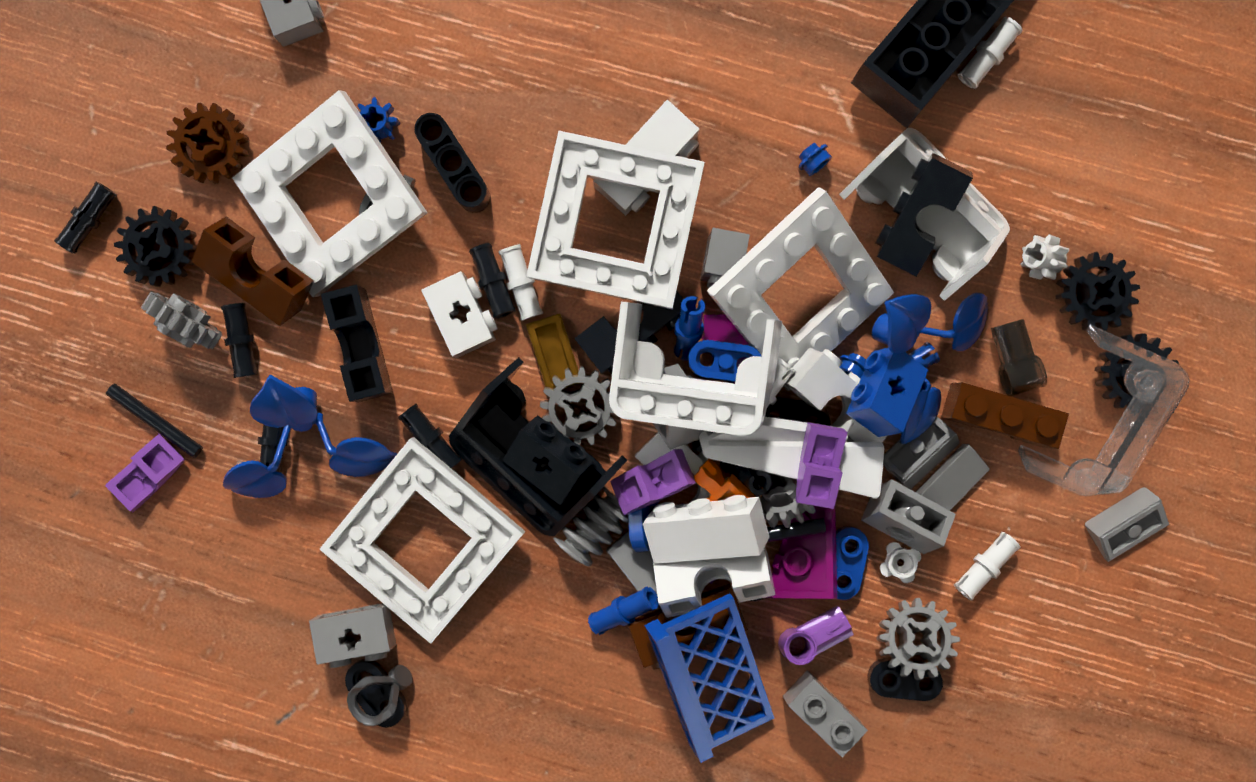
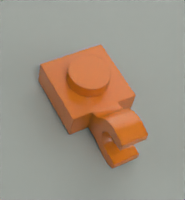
(711, 479)

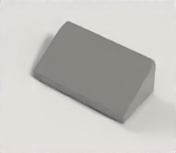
(915, 459)
(954, 477)
(1127, 523)
(635, 565)

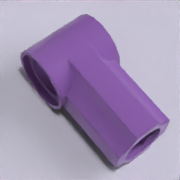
(818, 634)

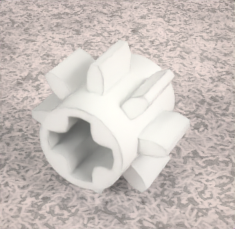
(1044, 257)

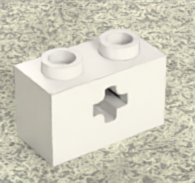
(443, 302)

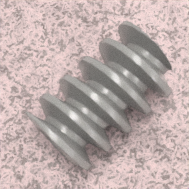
(593, 528)

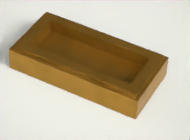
(552, 348)

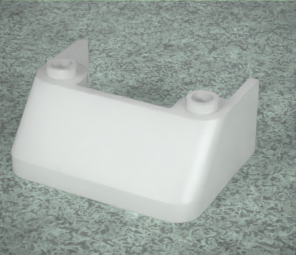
(962, 238)
(647, 395)

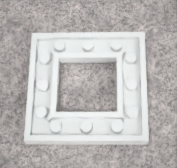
(585, 157)
(265, 181)
(810, 224)
(356, 553)

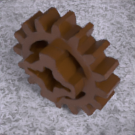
(204, 127)

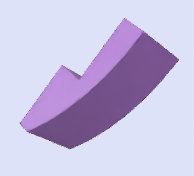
(819, 465)
(145, 473)
(653, 481)

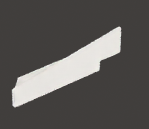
(778, 449)

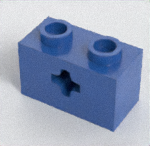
(886, 392)

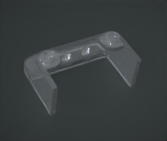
(1157, 391)

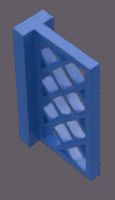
(679, 679)

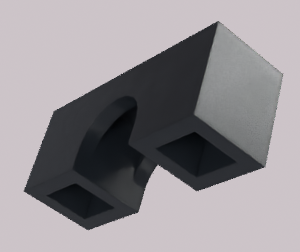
(936, 184)
(354, 325)
(600, 338)

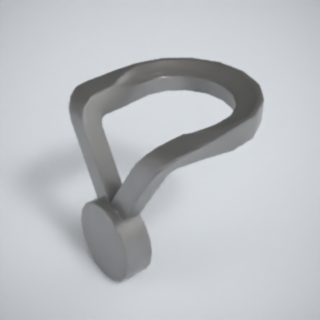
(398, 678)

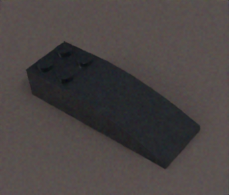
(924, 53)

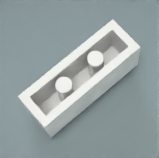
(664, 132)
(706, 529)

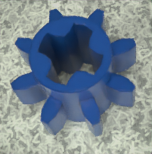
(384, 127)

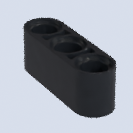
(445, 147)

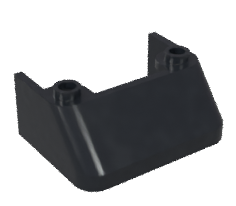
(486, 436)

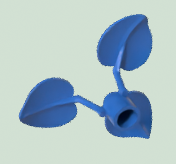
(901, 327)
(296, 408)

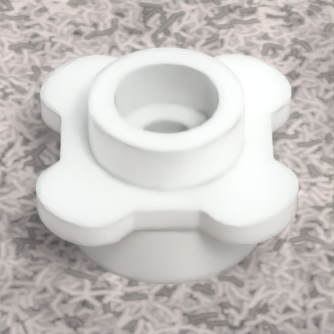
(906, 571)

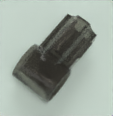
(1019, 367)

